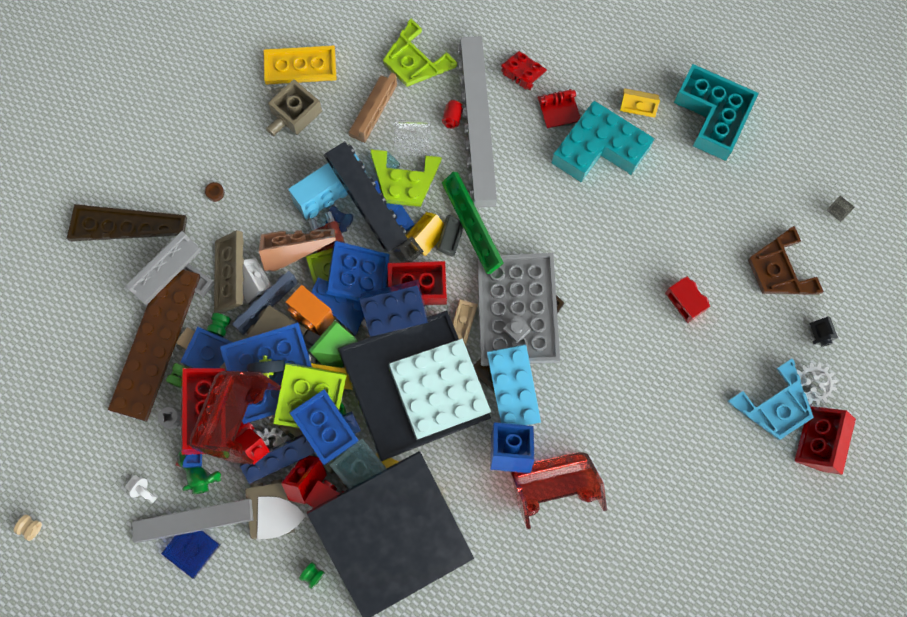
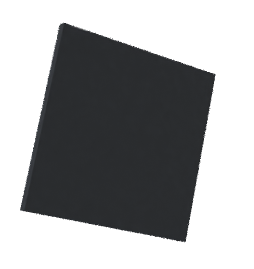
(375, 388)
(390, 535)

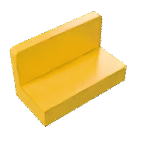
(639, 102)
(427, 231)

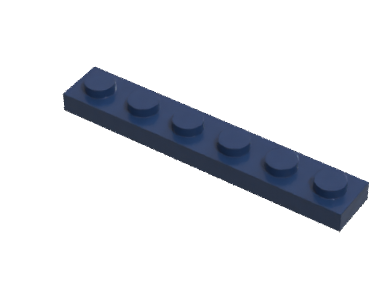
(287, 454)

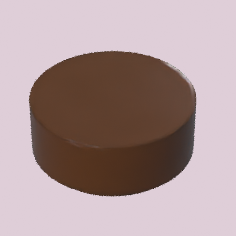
(214, 191)

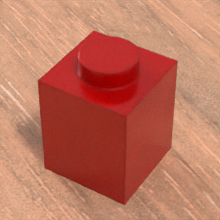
(252, 445)

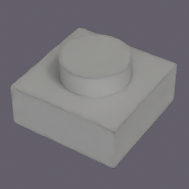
(516, 329)

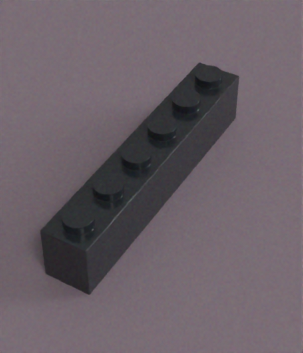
(365, 196)

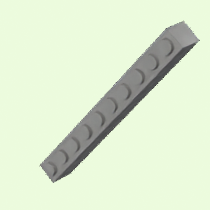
(478, 122)

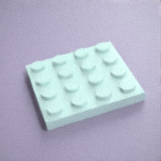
(439, 388)

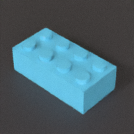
(317, 191)

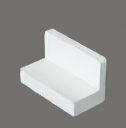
(254, 281)

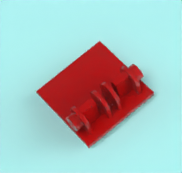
(524, 68)
(559, 108)

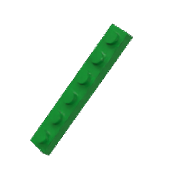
(472, 223)

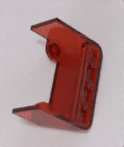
(224, 413)
(558, 479)

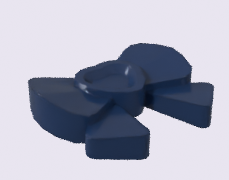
(344, 219)

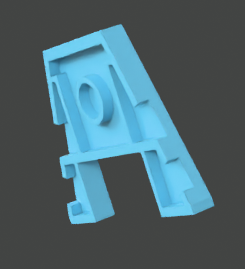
(781, 412)

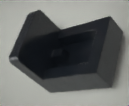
(823, 331)

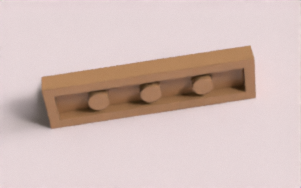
(373, 107)

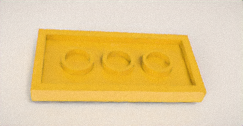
(300, 64)

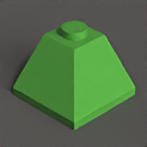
(327, 346)

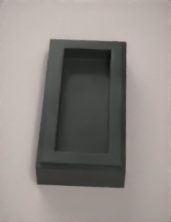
(450, 236)

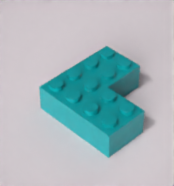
(723, 105)
(604, 135)

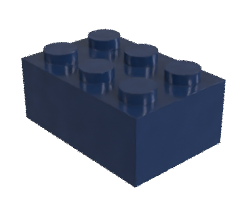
(393, 308)

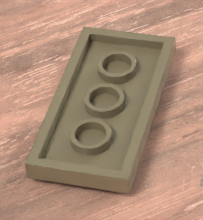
(228, 272)

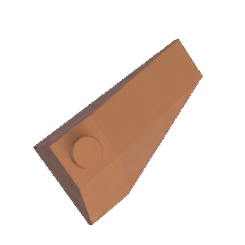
(282, 249)

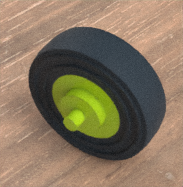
(267, 366)

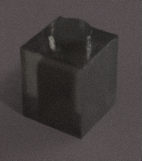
(408, 250)

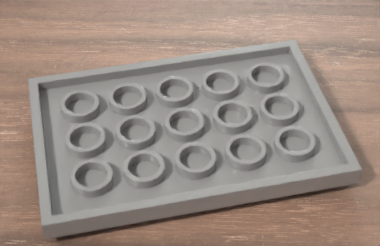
(522, 289)

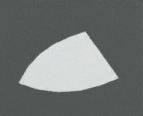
(276, 517)

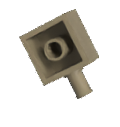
(293, 108)

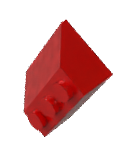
(826, 440)

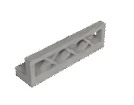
(163, 268)

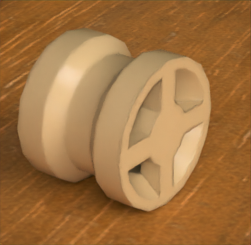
(27, 527)

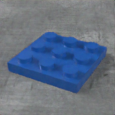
(356, 271)

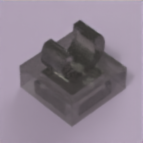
(840, 208)

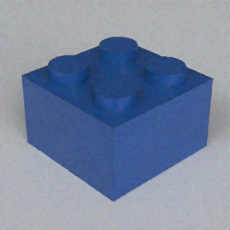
(512, 448)

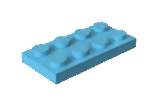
(514, 385)

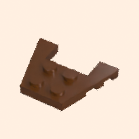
(775, 271)

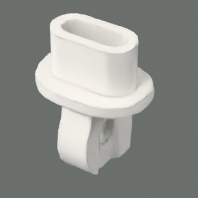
(137, 487)

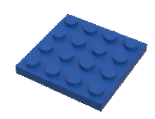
(279, 344)

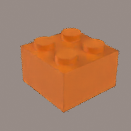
(309, 310)

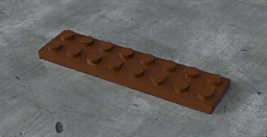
(153, 347)

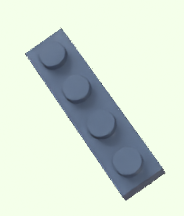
(270, 297)

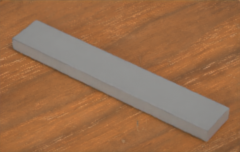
(192, 521)

